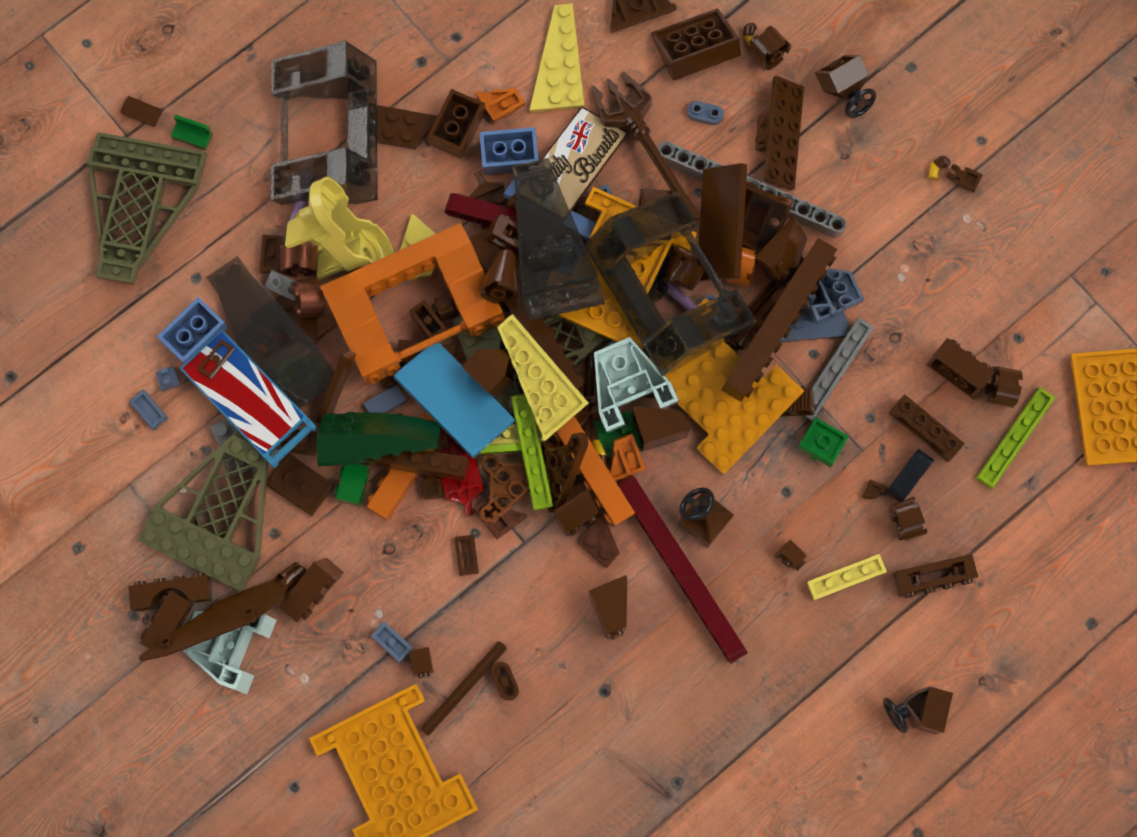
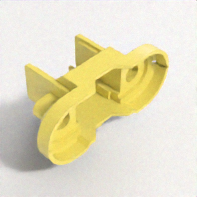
(336, 231)

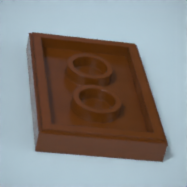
(300, 484)

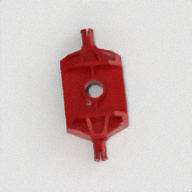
(462, 491)

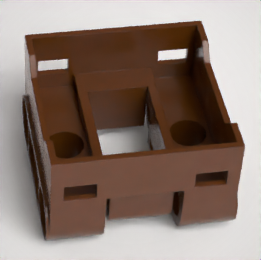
(779, 209)

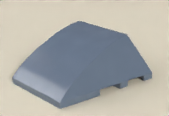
(835, 294)

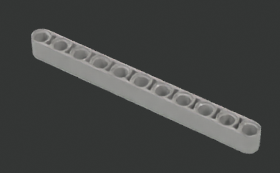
(807, 219)

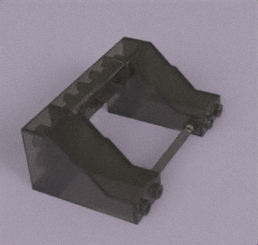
(337, 73)
(687, 335)

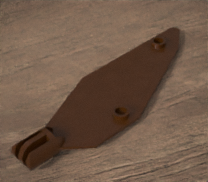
(228, 614)

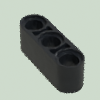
(909, 475)

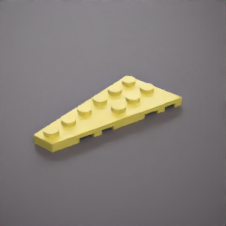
(559, 73)

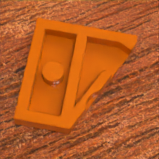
(500, 102)
(625, 458)

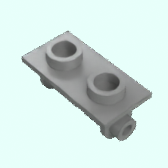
(280, 284)

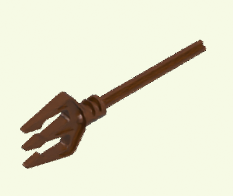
(631, 117)

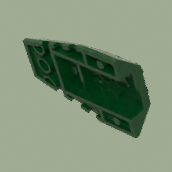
(365, 435)

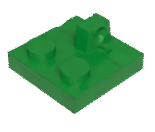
(607, 439)
(823, 442)

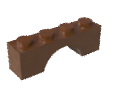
(145, 595)

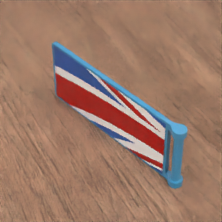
(248, 399)

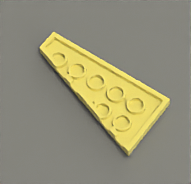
(544, 384)

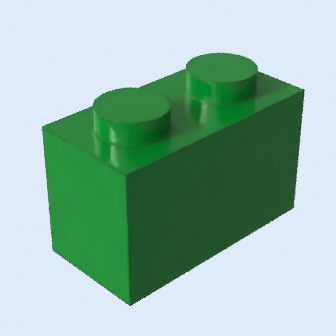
(352, 484)

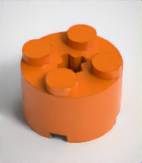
(748, 268)

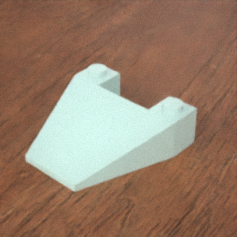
(625, 376)
(224, 654)

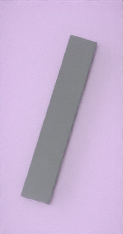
(839, 363)

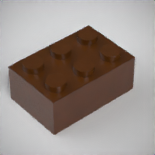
(456, 123)
(960, 368)

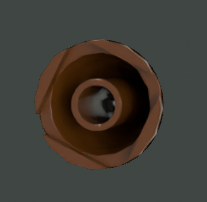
(501, 279)

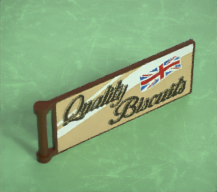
(581, 154)

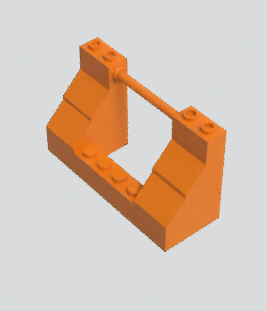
(460, 272)

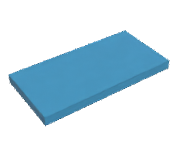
(454, 399)

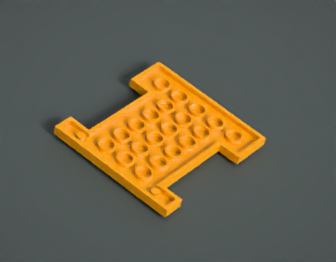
(609, 318)
(730, 423)
(395, 771)

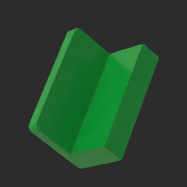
(191, 132)

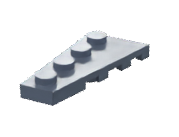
(829, 327)

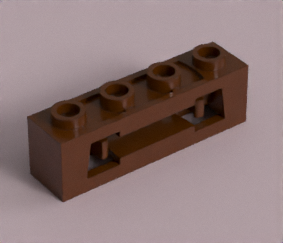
(503, 228)
(926, 428)
(904, 583)

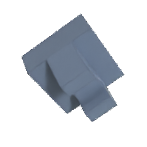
(168, 378)

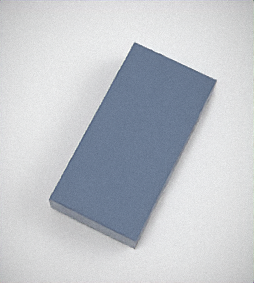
(386, 401)
(148, 410)

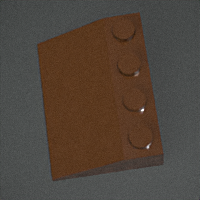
(696, 44)

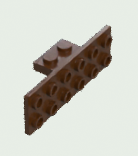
(780, 132)

